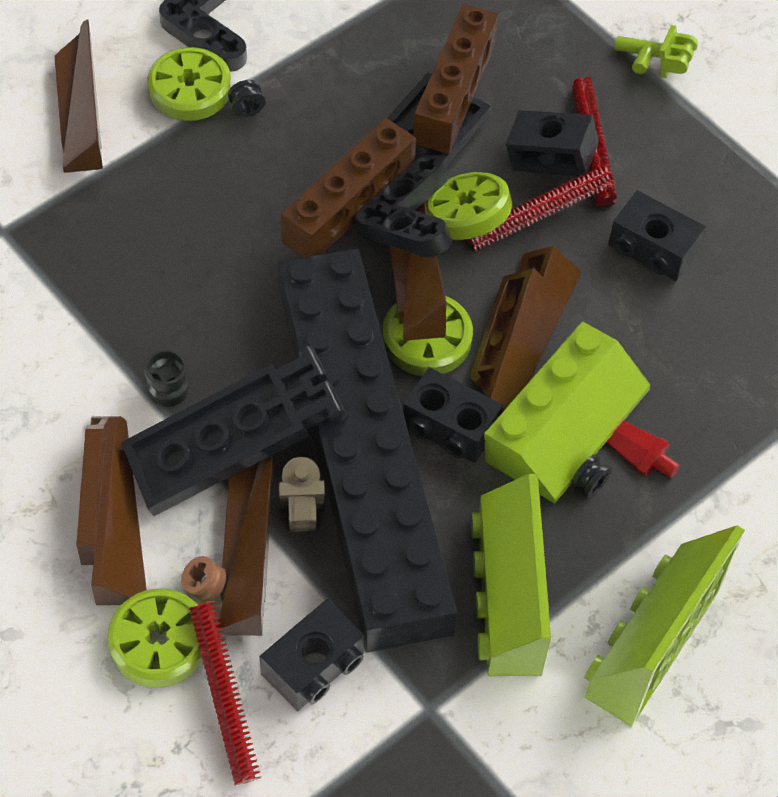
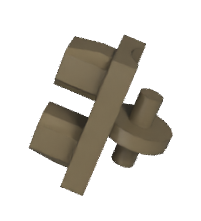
(301, 493)

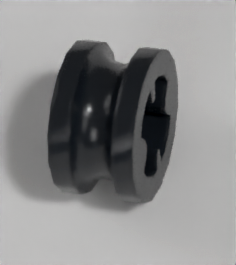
(246, 98)
(591, 476)

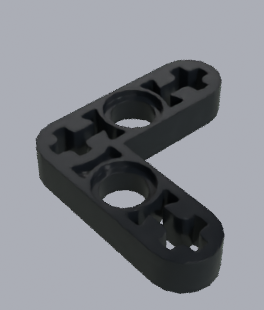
(196, 18)
(397, 208)

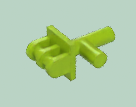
(673, 53)

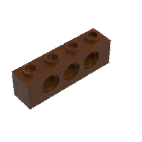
(455, 78)
(334, 199)

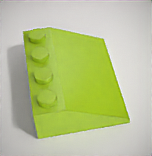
(661, 624)

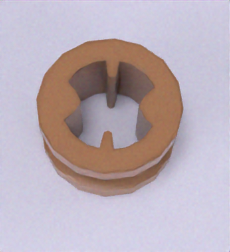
(211, 586)

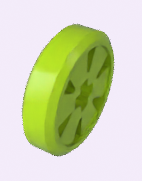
(189, 64)
(471, 204)
(437, 353)
(130, 638)

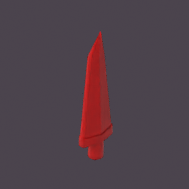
(642, 450)

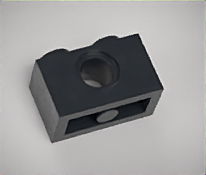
(552, 142)
(656, 235)
(323, 632)

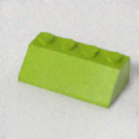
(566, 411)
(512, 579)

